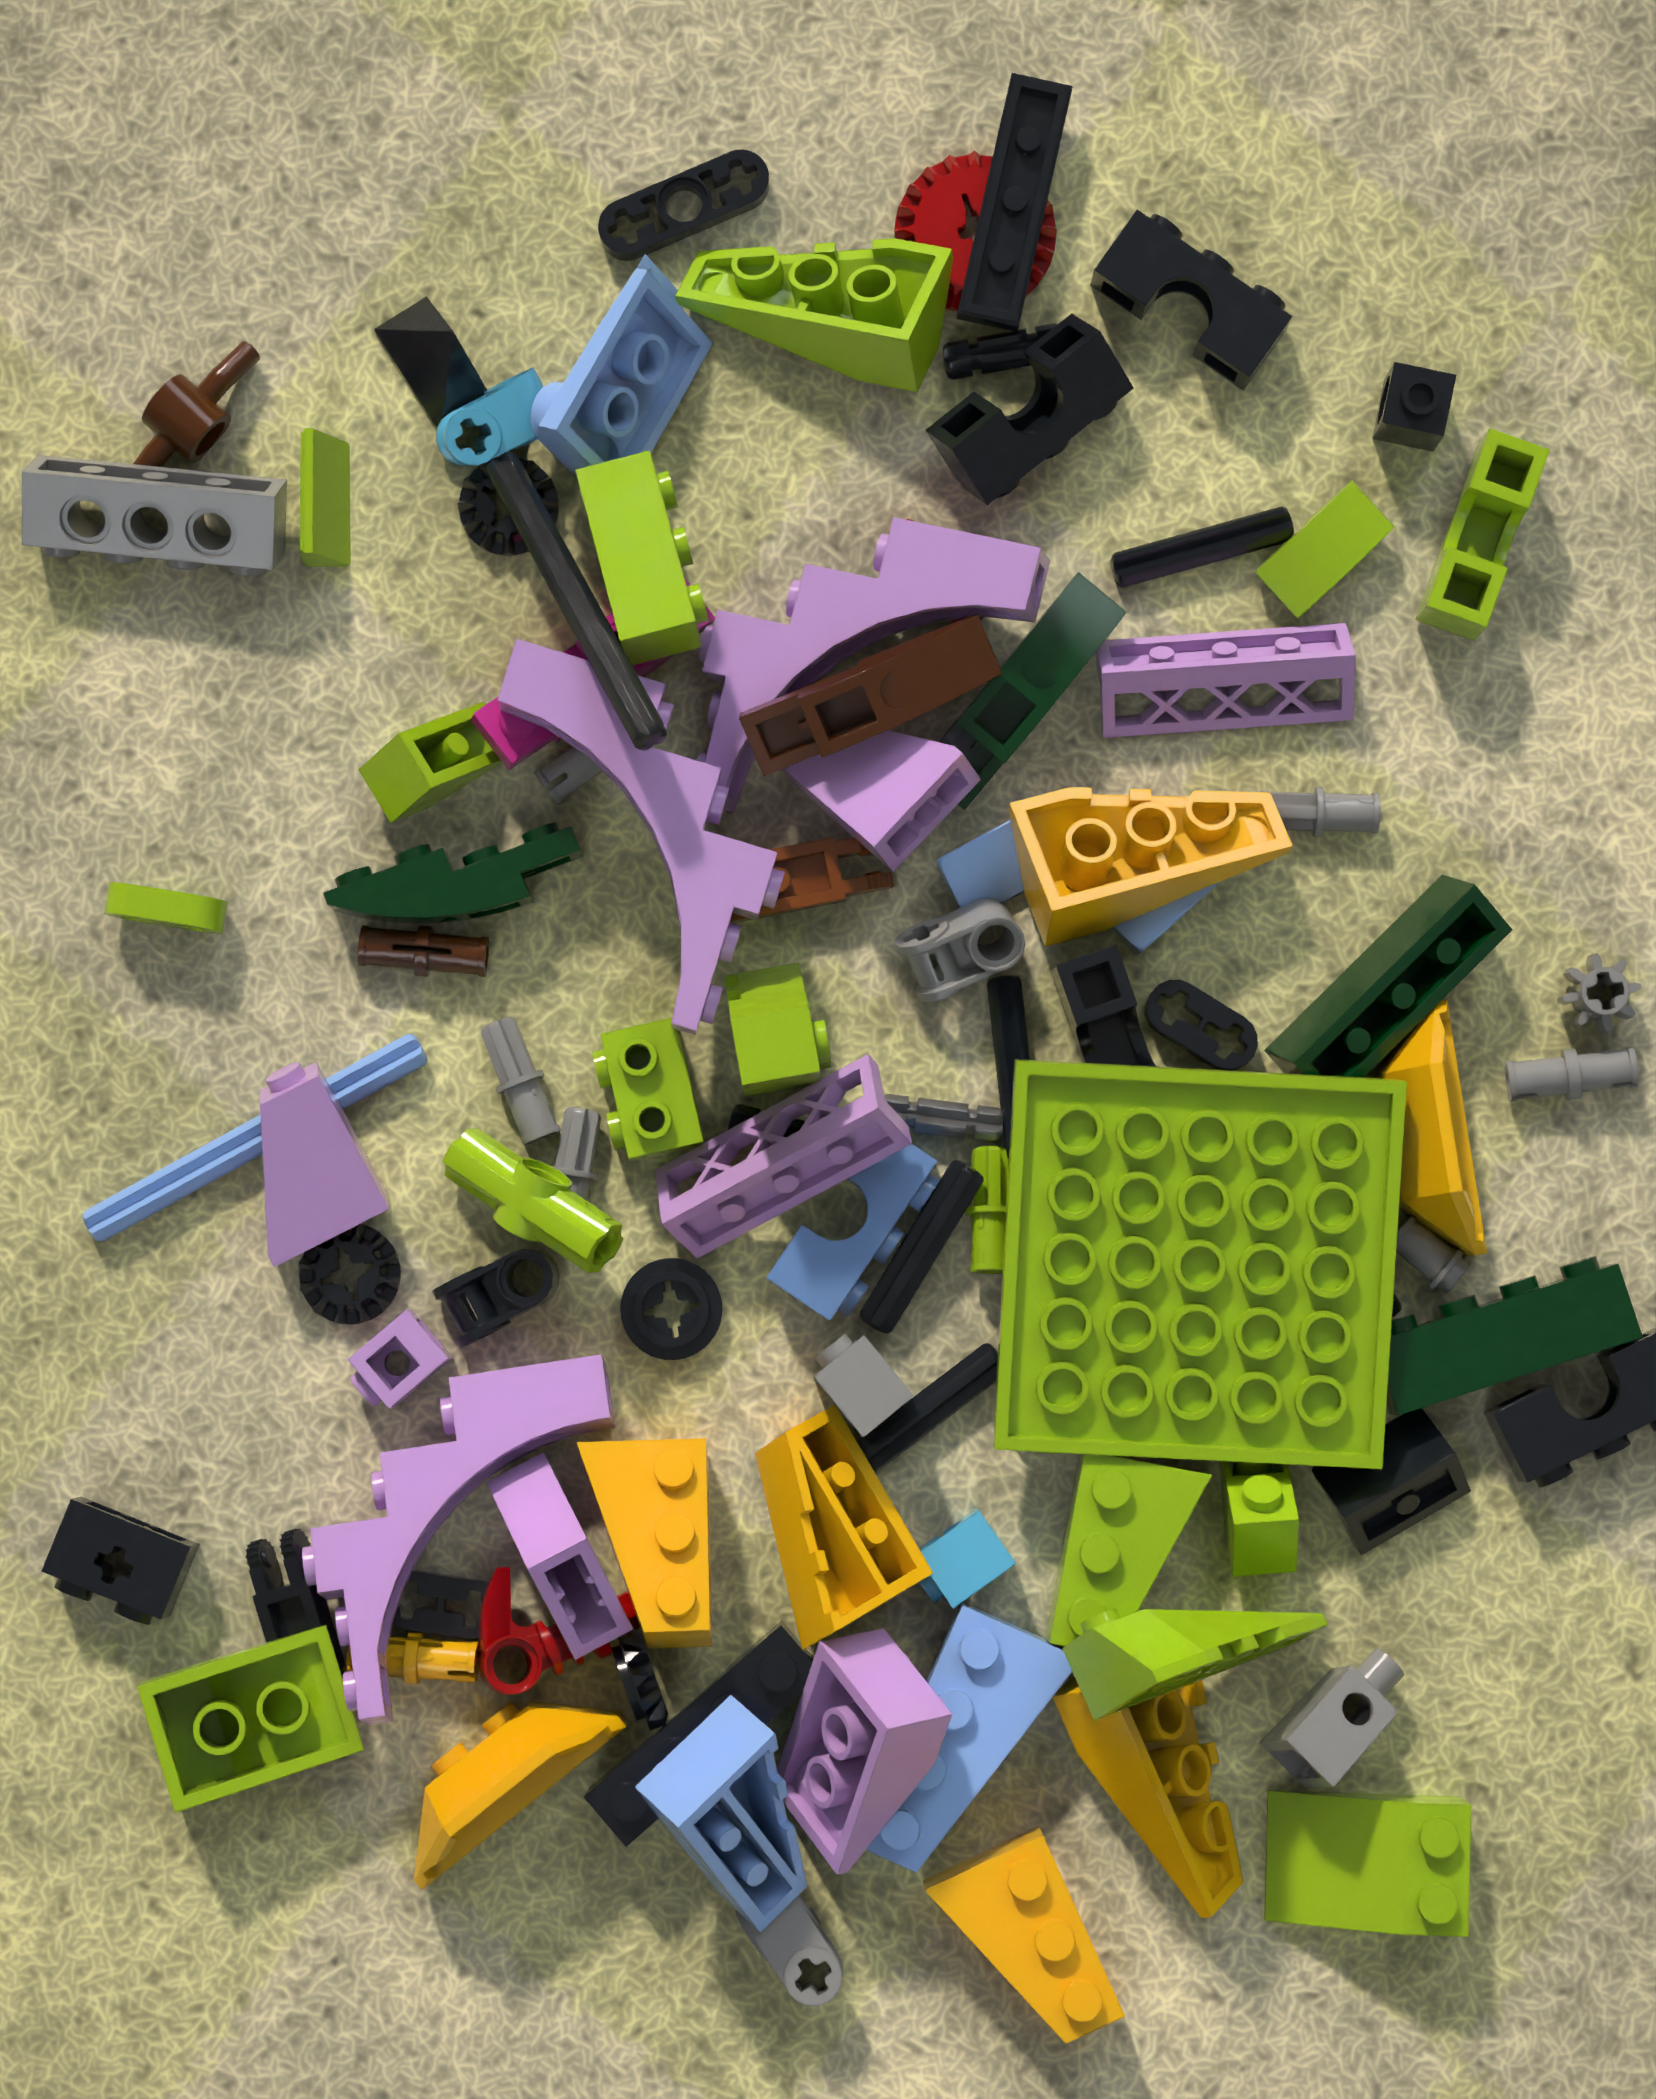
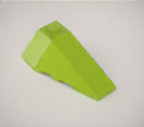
(1163, 1650)

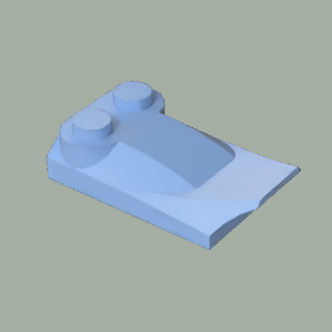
(624, 378)

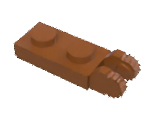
(815, 876)

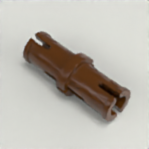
(379, 948)

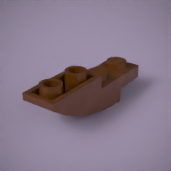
(871, 696)

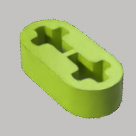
(165, 907)

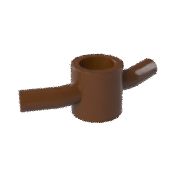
(188, 414)

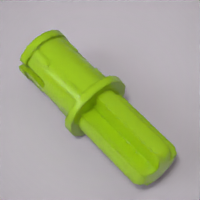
(989, 1210)

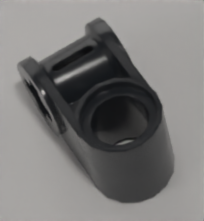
(494, 1295)

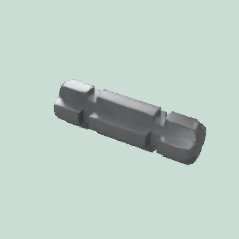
(948, 1118)

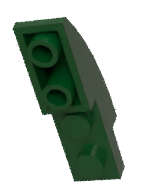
(1033, 678)
(430, 891)

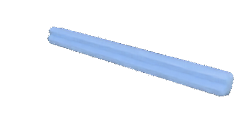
(242, 1144)

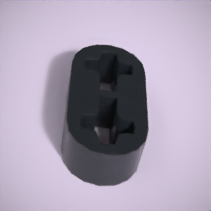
(1211, 1013)
(440, 1620)

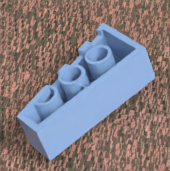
(995, 1687)

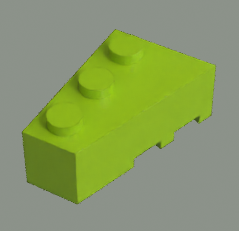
(642, 557)
(1117, 1537)

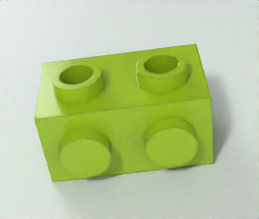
(649, 1089)

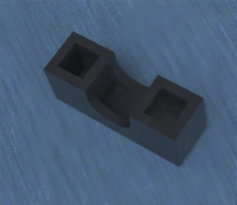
(1154, 261)
(1073, 386)
(1102, 1009)
(1544, 1438)

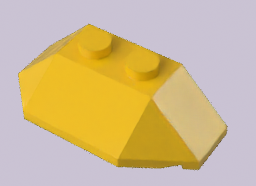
(1436, 1154)
(503, 1775)

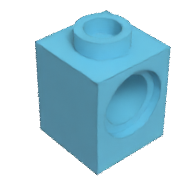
(964, 1559)

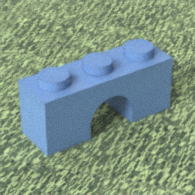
(827, 1271)

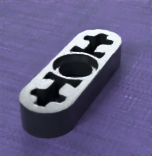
(690, 180)

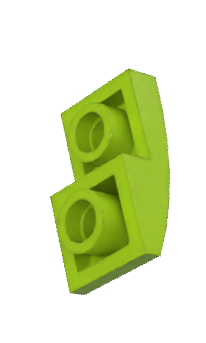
(1325, 549)

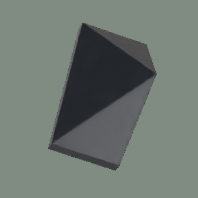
(431, 359)

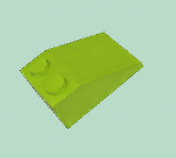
(249, 1717)
(1369, 1862)

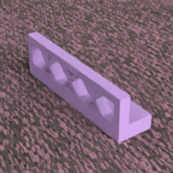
(1228, 660)
(779, 1168)

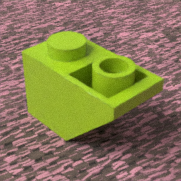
(1259, 1518)

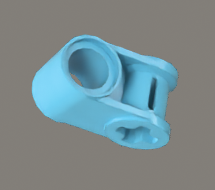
(501, 417)

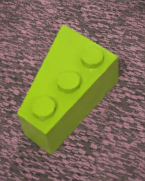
(774, 1030)

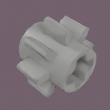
(1592, 1009)

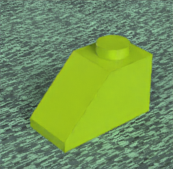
(428, 764)

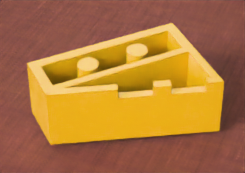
(834, 1527)
(659, 1528)
(1030, 1930)

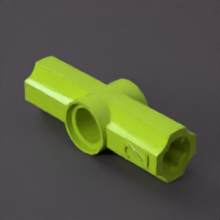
(533, 1200)

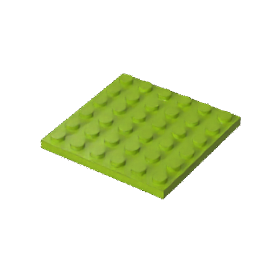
(1199, 1264)

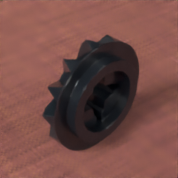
(479, 511)
(375, 1289)
(646, 1290)
(639, 1680)

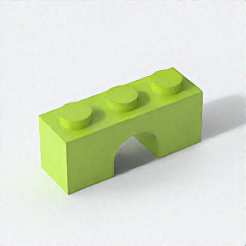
(1481, 533)

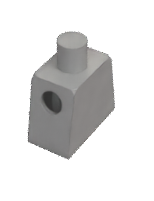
(1315, 1736)

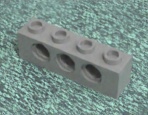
(248, 503)

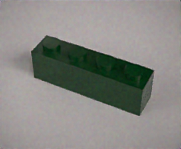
(1392, 983)
(1508, 1336)

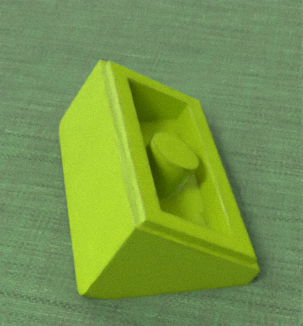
(324, 500)

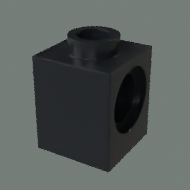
(1414, 406)

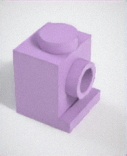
(403, 1334)

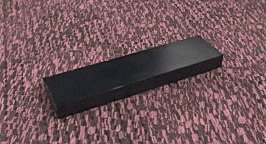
(1014, 202)

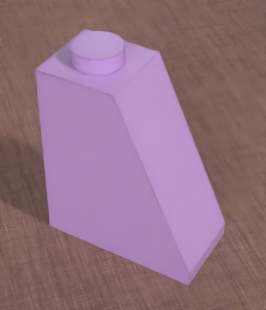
(887, 790)
(312, 1164)
(559, 1556)

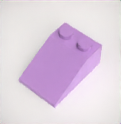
(859, 1743)

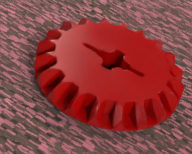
(936, 214)

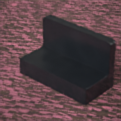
(1415, 1481)

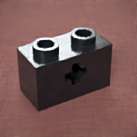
(91, 1533)

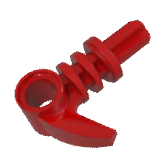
(540, 1644)

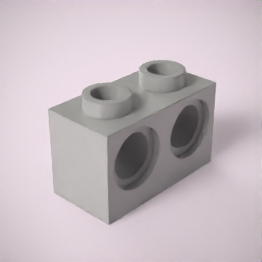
(860, 1382)

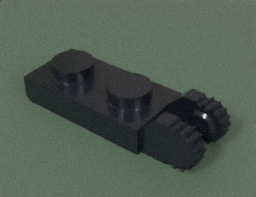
(292, 1606)

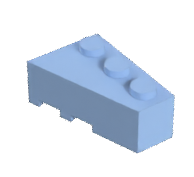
(729, 1811)

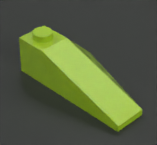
(848, 310)

